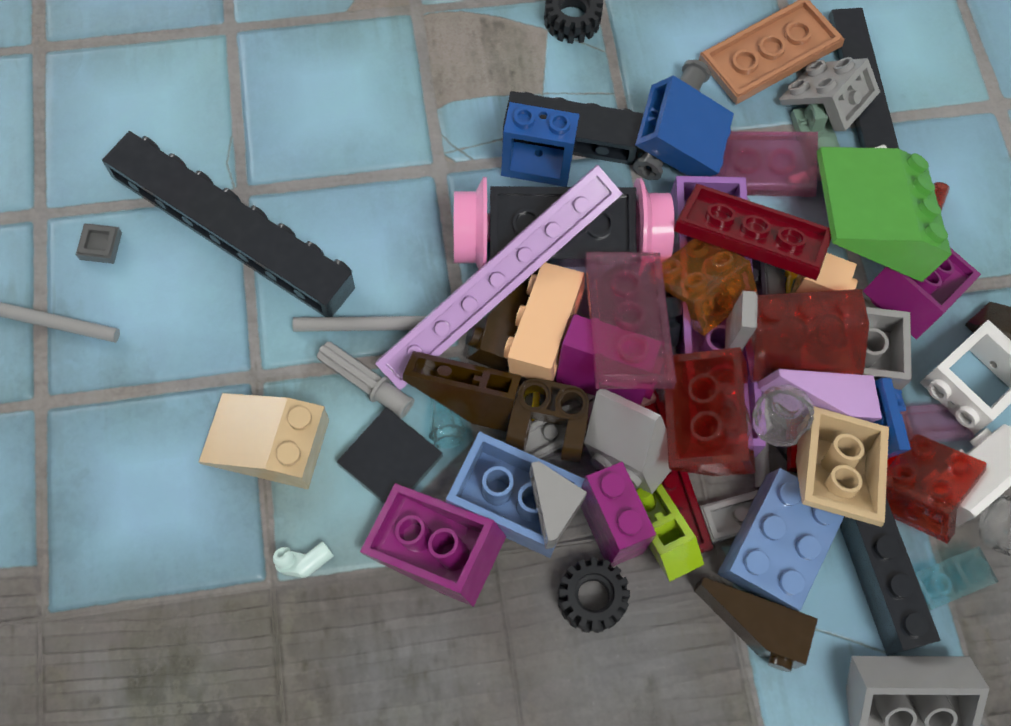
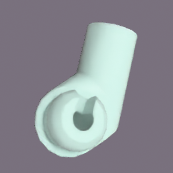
(301, 564)

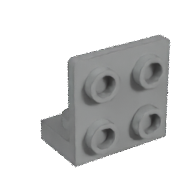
(841, 85)

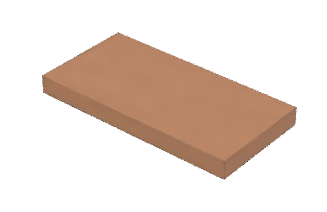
(771, 50)

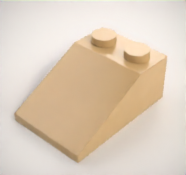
(266, 438)
(844, 466)

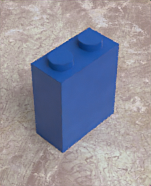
(684, 128)

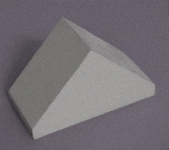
(555, 501)

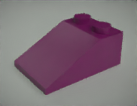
(924, 299)
(435, 543)

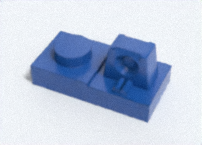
(891, 406)

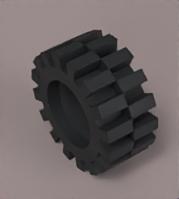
(573, 26)
(613, 582)

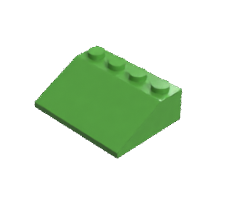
(884, 208)

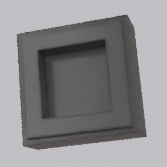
(99, 243)

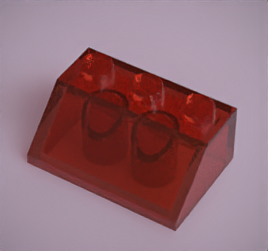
(809, 333)
(710, 414)

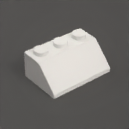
(996, 451)

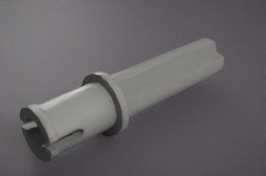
(365, 379)

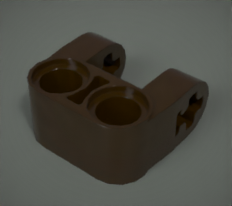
(550, 412)

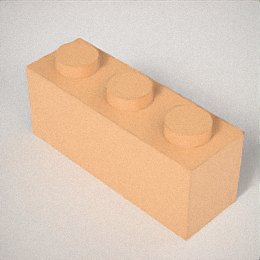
(544, 322)

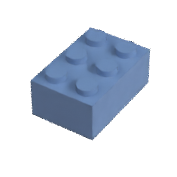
(499, 487)
(780, 543)

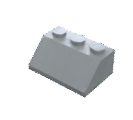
(915, 691)

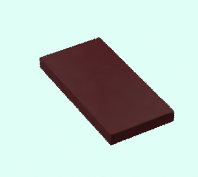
(754, 231)

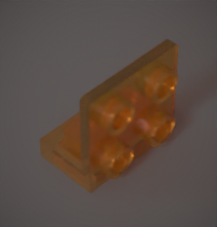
(707, 281)

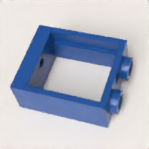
(534, 161)

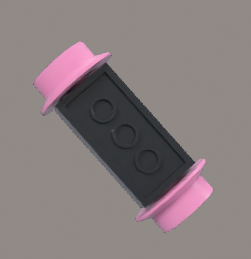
(630, 224)

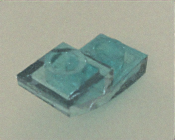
(955, 578)

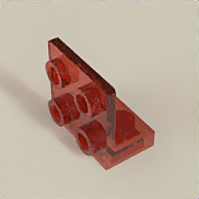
(930, 485)

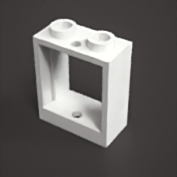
(970, 410)

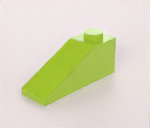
(675, 543)

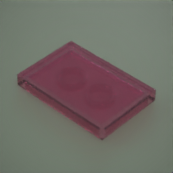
(773, 162)

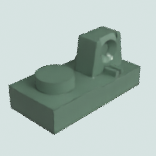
(815, 119)

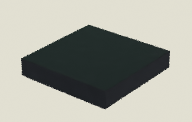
(389, 455)

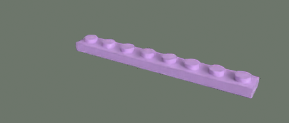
(503, 272)

